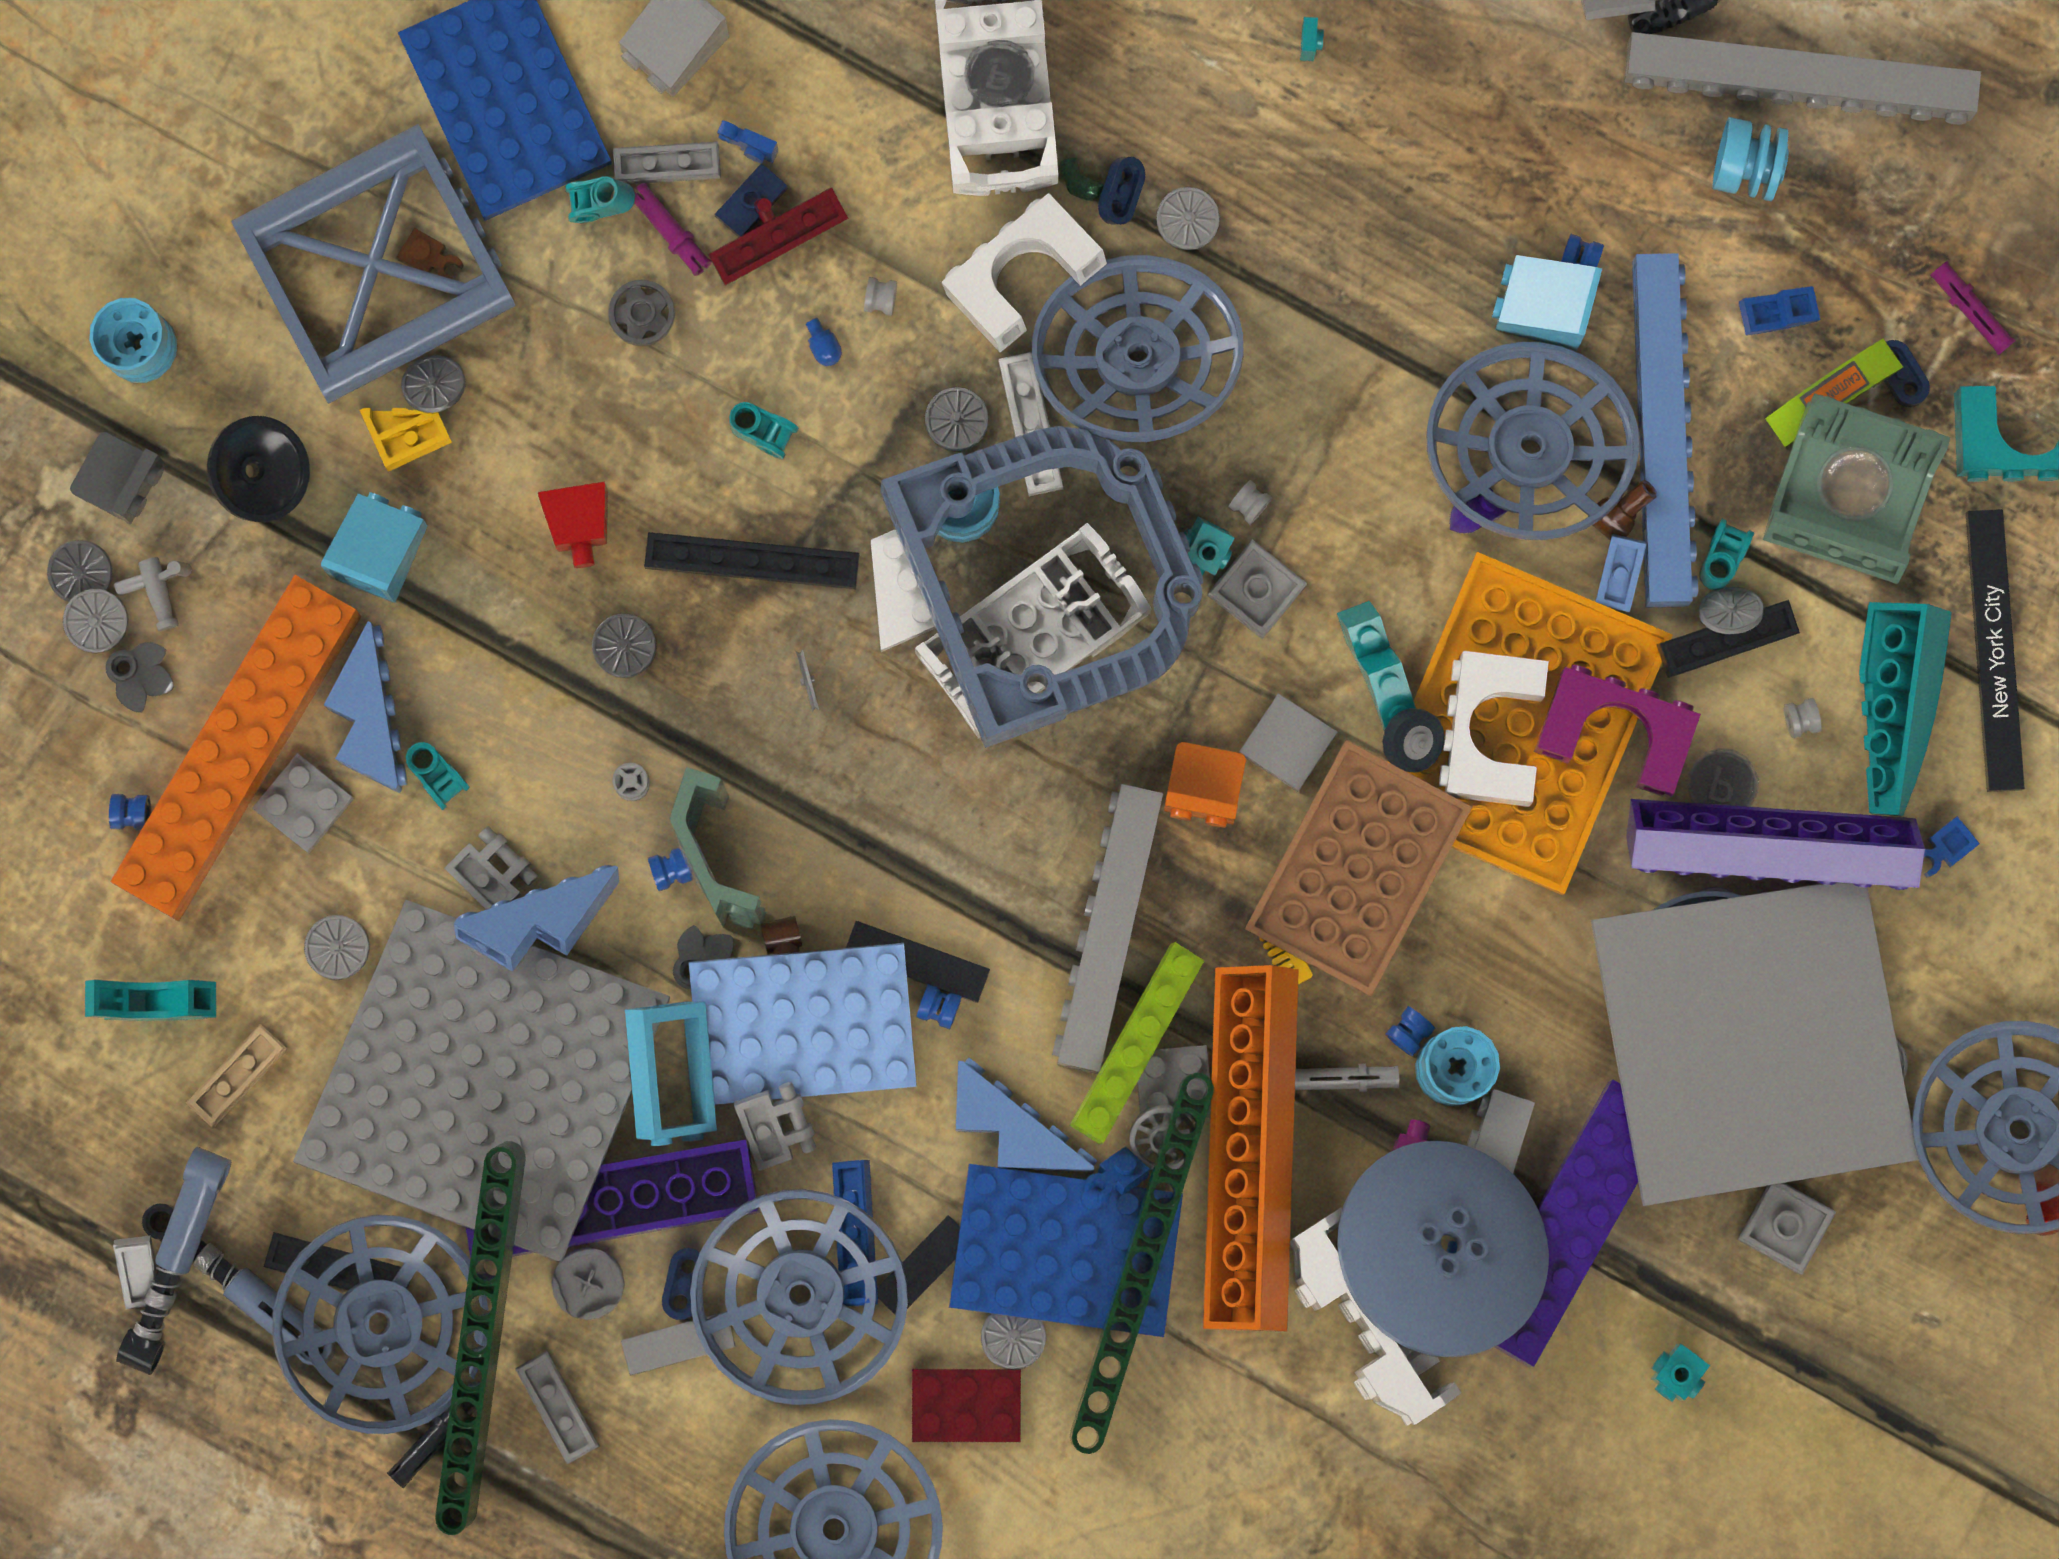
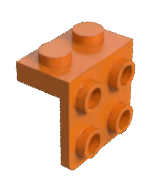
(1205, 784)

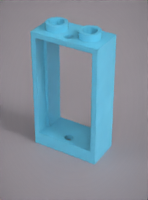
(644, 1073)

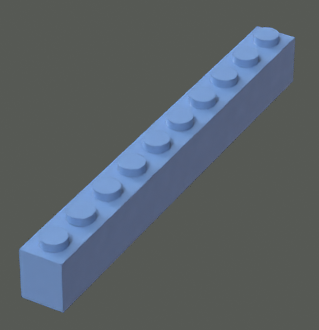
(1663, 429)

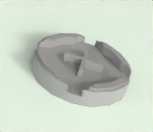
(588, 1283)

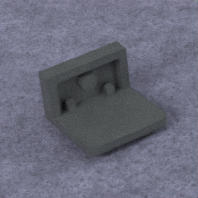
(117, 477)

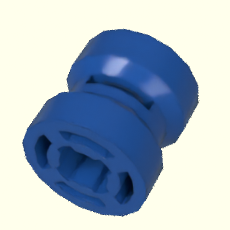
(1590, 255)
(129, 811)
(667, 870)
(930, 1005)
(1410, 1031)

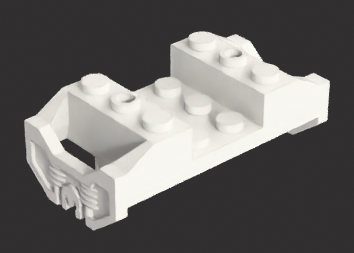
(986, 129)
(1041, 619)
(1394, 1375)

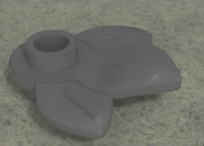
(144, 677)
(694, 947)

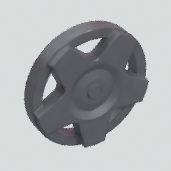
(641, 312)

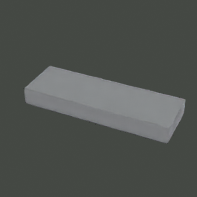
(667, 163)
(669, 1346)
(557, 1407)

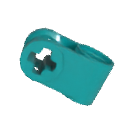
(593, 200)
(764, 429)
(1726, 549)
(437, 775)

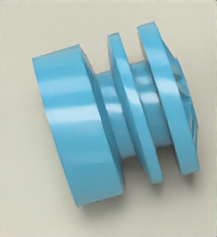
(1750, 159)
(114, 338)
(1477, 1072)

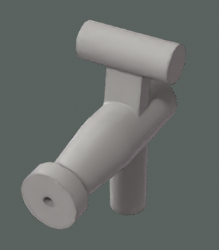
(154, 581)

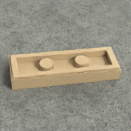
(236, 1076)

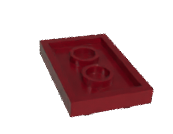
(966, 1405)

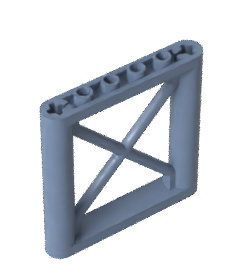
(397, 158)

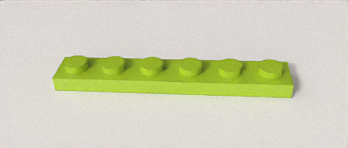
(1137, 1043)

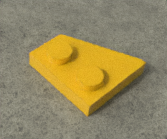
(404, 434)

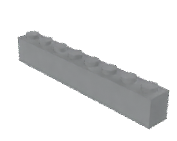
(1109, 928)

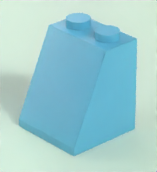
(1547, 300)
(375, 546)

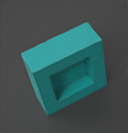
(1310, 39)

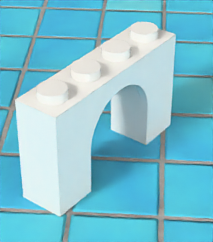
(1041, 229)
(1469, 771)

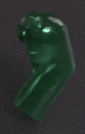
(1079, 185)

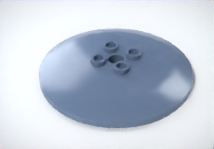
(1405, 1277)

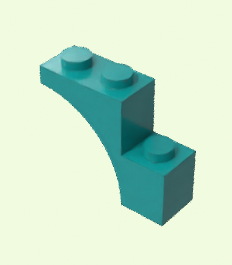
(1376, 660)

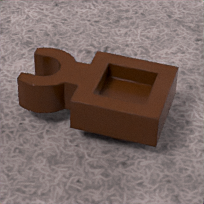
(426, 254)

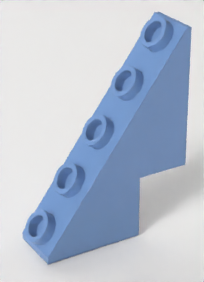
(362, 699)
(551, 915)
(1022, 1139)

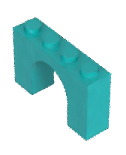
(1982, 449)

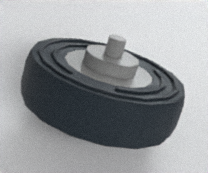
(1413, 740)

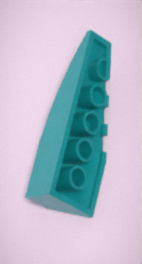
(1902, 689)

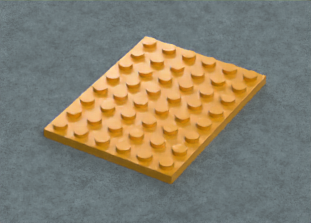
(1530, 618)

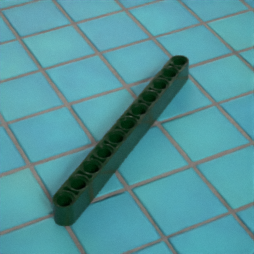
(1142, 1281)
(469, 1351)

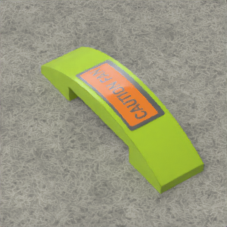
(1843, 384)

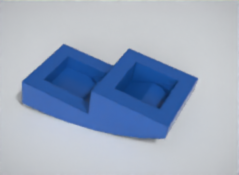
(1779, 311)

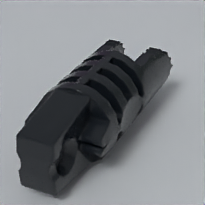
(1668, 14)

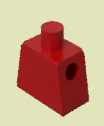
(577, 519)

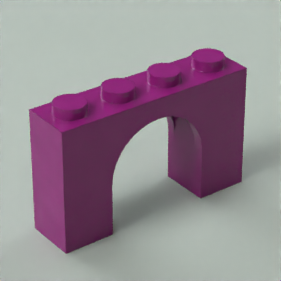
(1667, 724)

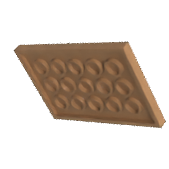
(1358, 868)

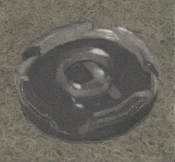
(999, 73)
(1723, 779)

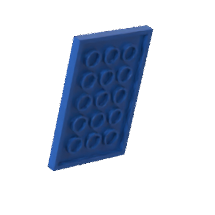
(504, 101)
(1052, 1251)

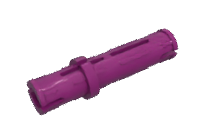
(679, 241)
(1944, 276)

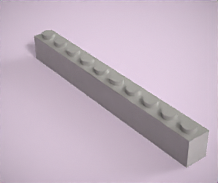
(1802, 77)

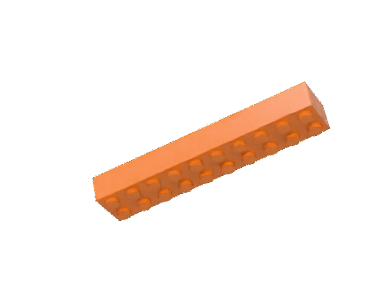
(236, 748)
(1251, 1148)

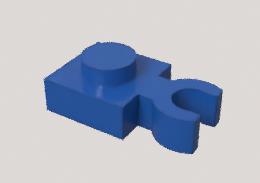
(755, 145)
(1950, 845)
(1118, 1172)

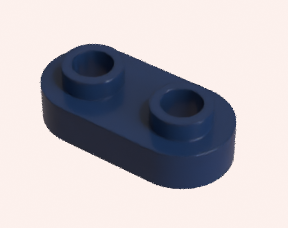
(1121, 192)
(1909, 375)
(679, 1284)

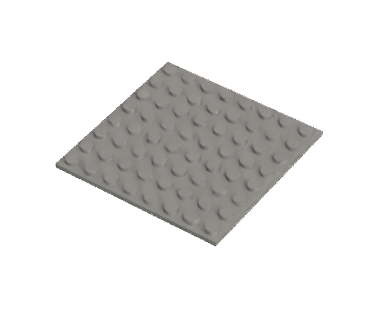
(1753, 1041)
(475, 1056)

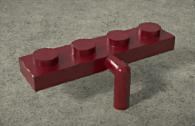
(777, 234)

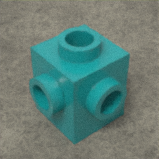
(1215, 539)
(1692, 1371)

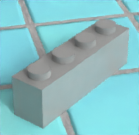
(1501, 1127)

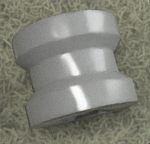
(880, 296)
(1250, 502)
(1802, 718)
(626, 777)

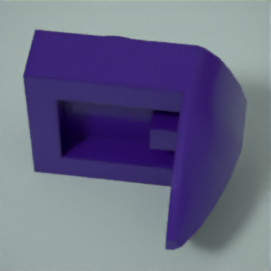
(1461, 524)

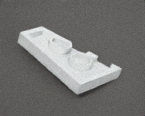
(898, 597)

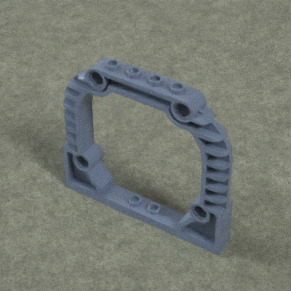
(1000, 699)

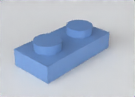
(1621, 572)

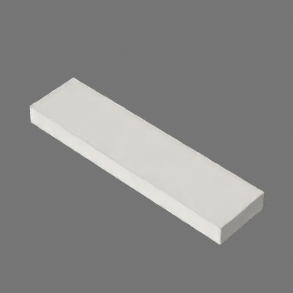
(1028, 413)

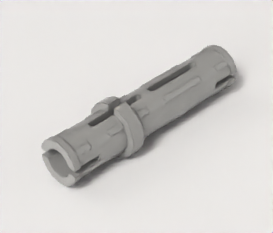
(1387, 1078)

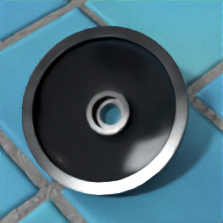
(278, 466)

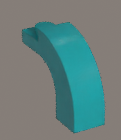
(150, 1000)

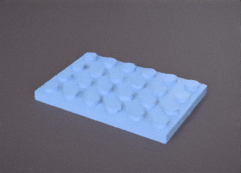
(807, 1019)

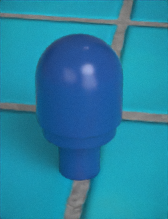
(823, 344)

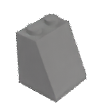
(673, 41)

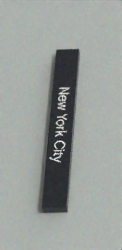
(1994, 650)

